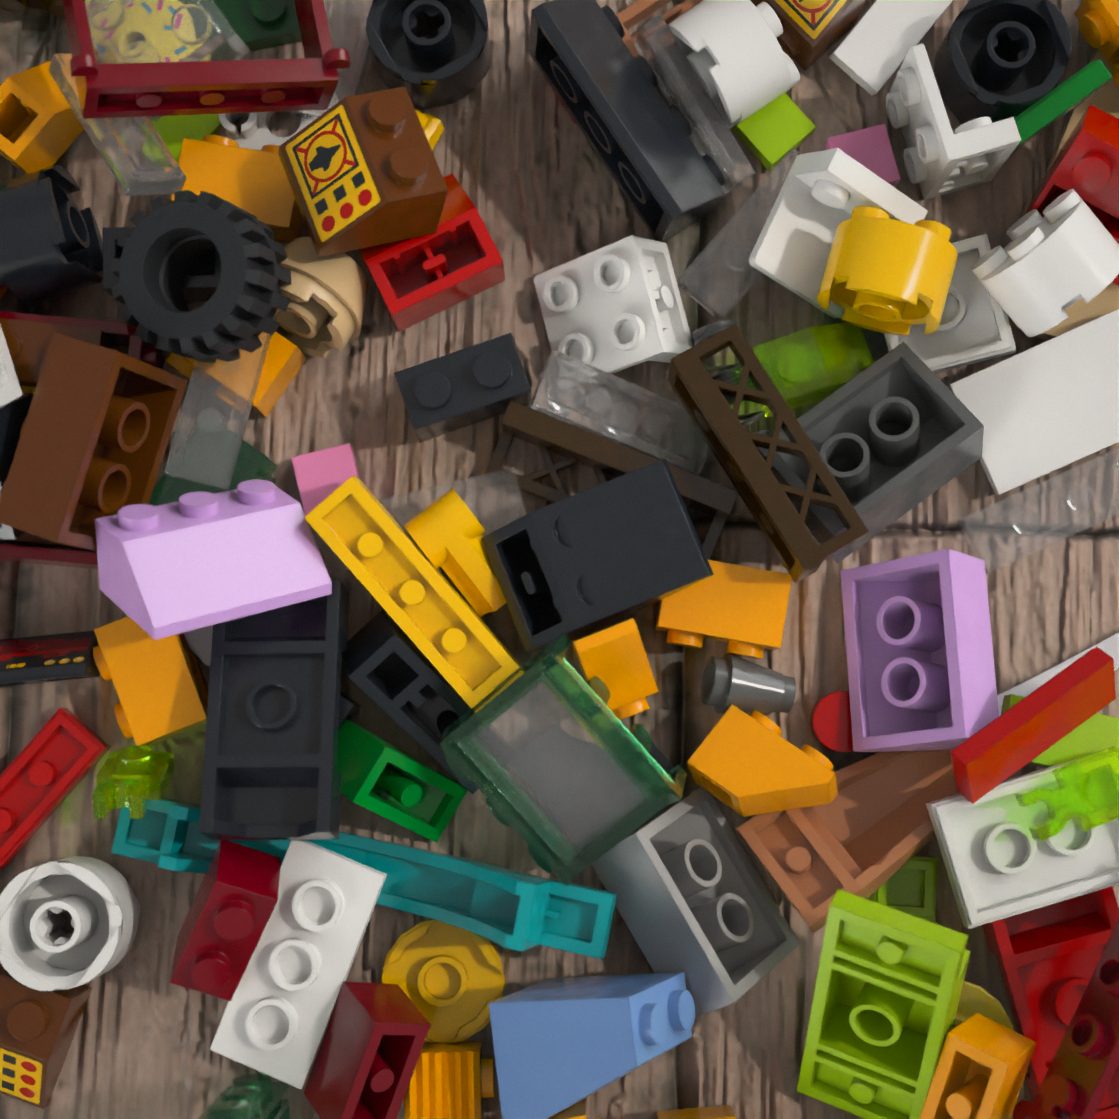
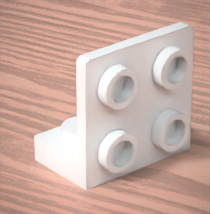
(934, 154)
(809, 208)
(615, 306)

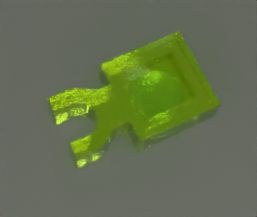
(131, 779)
(1085, 792)

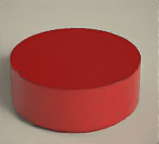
(832, 721)

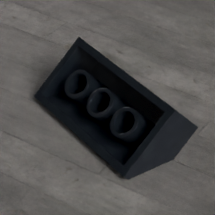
(624, 115)

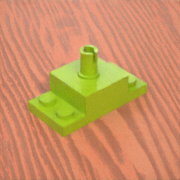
(880, 1008)

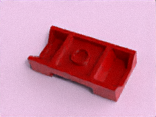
(1045, 970)

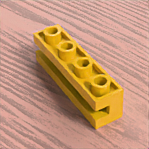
(412, 591)

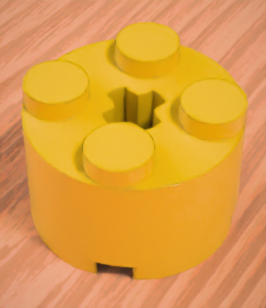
(889, 272)

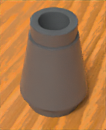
(745, 686)

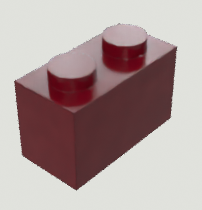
(226, 920)
(367, 1053)

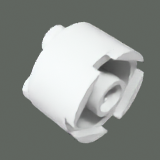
(736, 55)
(1050, 264)
(31, 923)

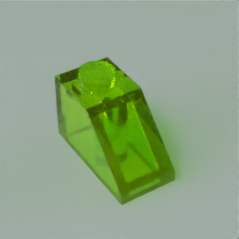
(814, 361)

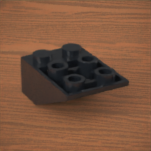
(596, 556)

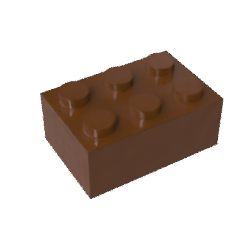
(88, 441)

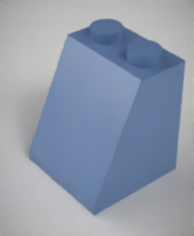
(581, 1035)

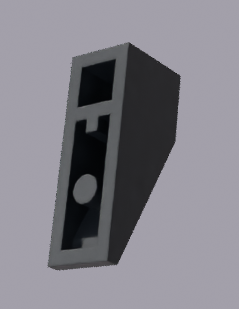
(405, 685)

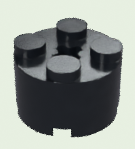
(1001, 57)
(436, 68)
(45, 238)

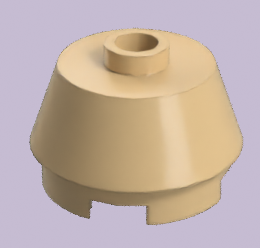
(324, 299)

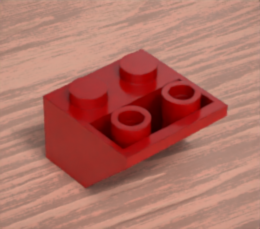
(1088, 166)
(436, 269)

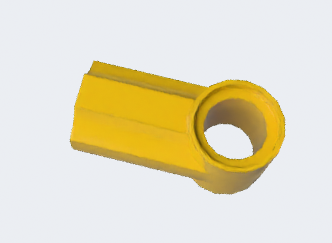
(453, 541)

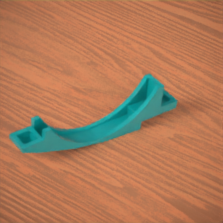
(467, 893)

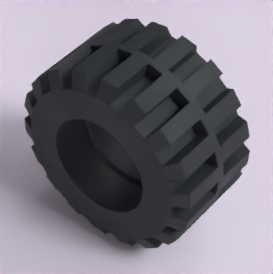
(156, 266)

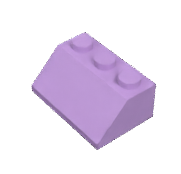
(209, 558)
(918, 652)

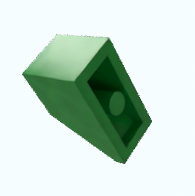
(395, 782)

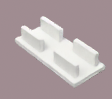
(299, 963)

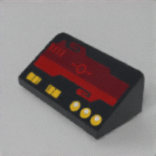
(48, 658)

